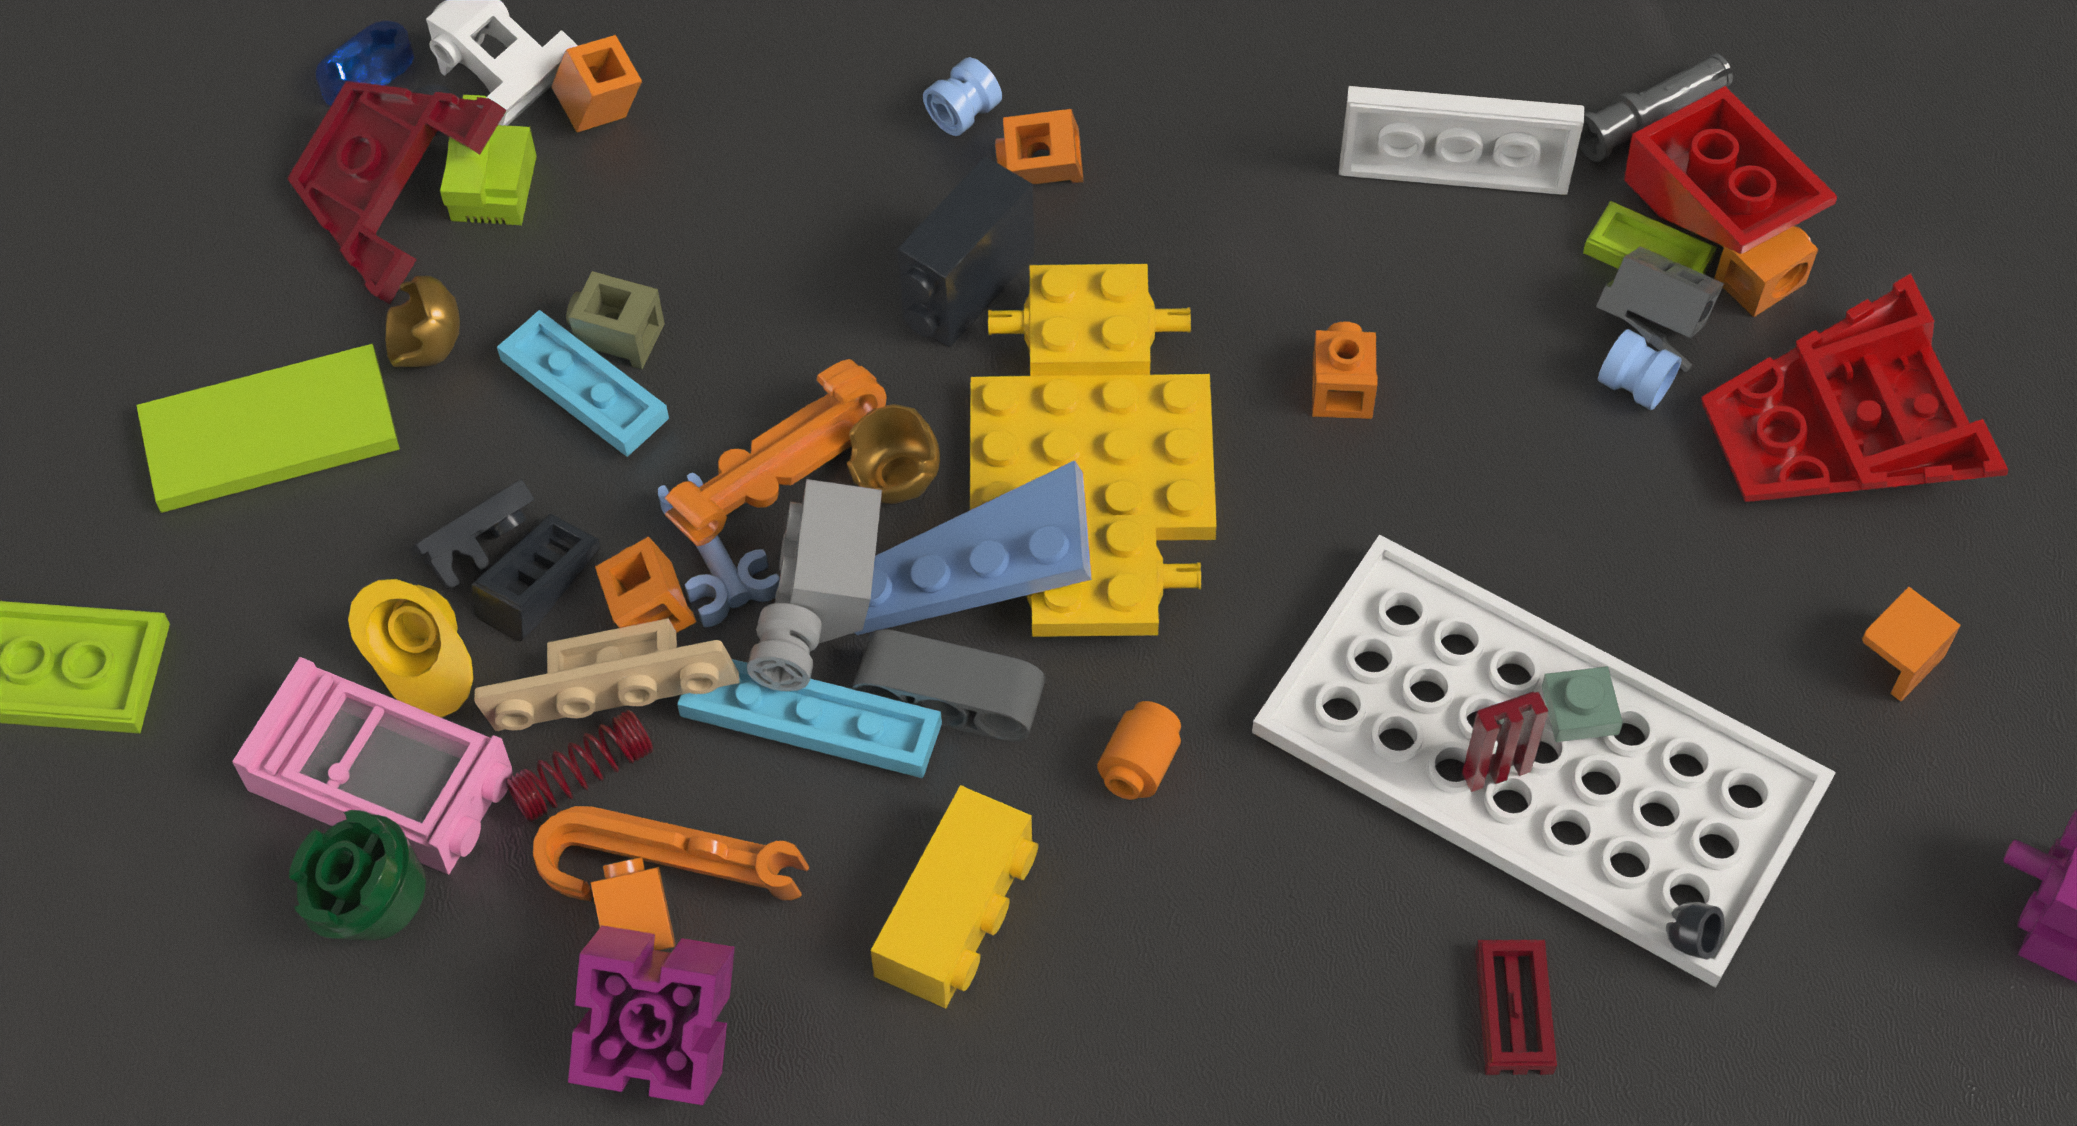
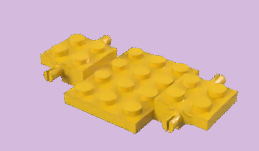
(1130, 432)

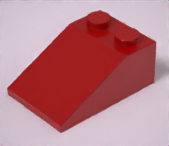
(1723, 174)

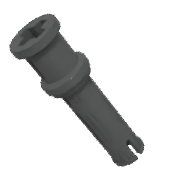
(1635, 111)

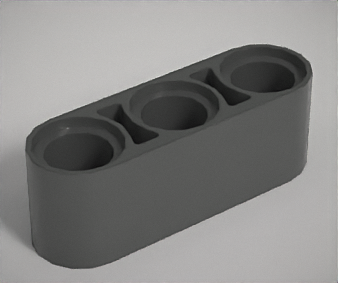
(969, 686)

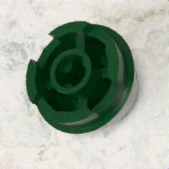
(358, 879)

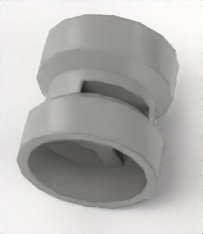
(786, 639)

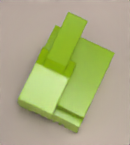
(490, 183)

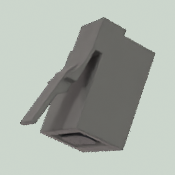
(1663, 293)

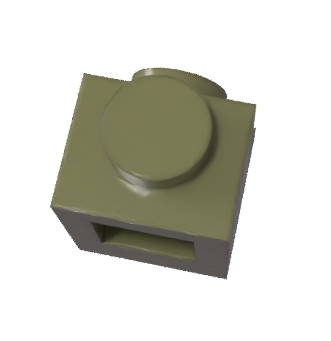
(616, 317)

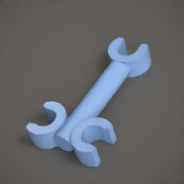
(727, 583)

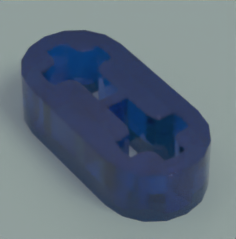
(365, 59)

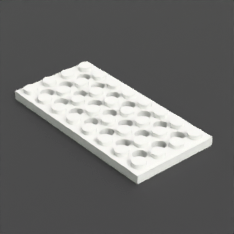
(1554, 791)

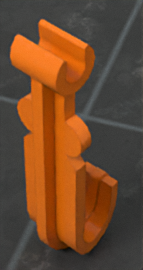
(778, 455)
(662, 845)

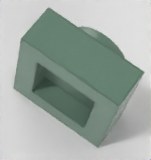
(1582, 704)

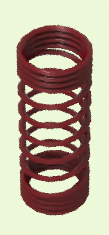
(630, 738)

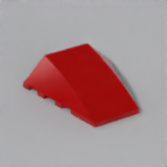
(1851, 410)

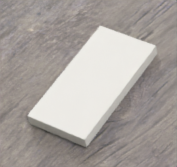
(1460, 140)

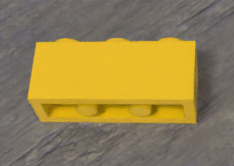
(954, 898)

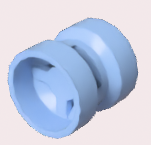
(962, 96)
(1639, 369)

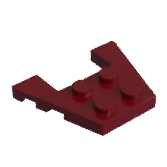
(365, 159)

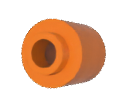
(1140, 751)

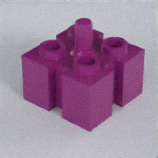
(2052, 910)
(651, 1014)

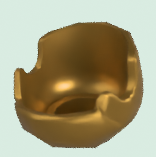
(424, 326)
(894, 453)

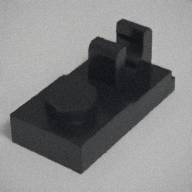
(496, 514)

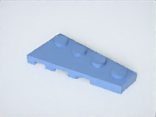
(990, 554)

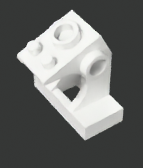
(517, 73)

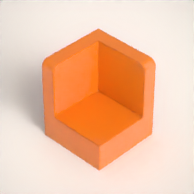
(1912, 638)

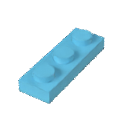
(583, 383)

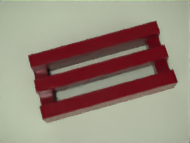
(1516, 739)
(1518, 1059)

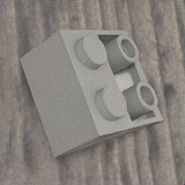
(831, 555)

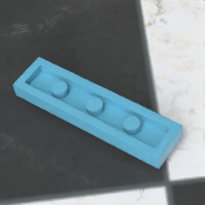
(823, 720)

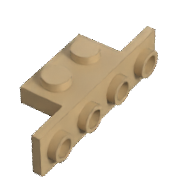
(608, 672)

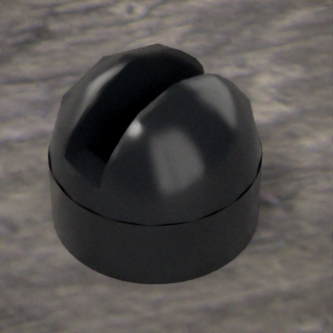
(1697, 929)

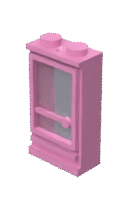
(350, 748)

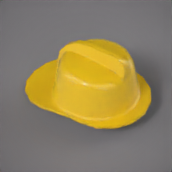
(412, 644)

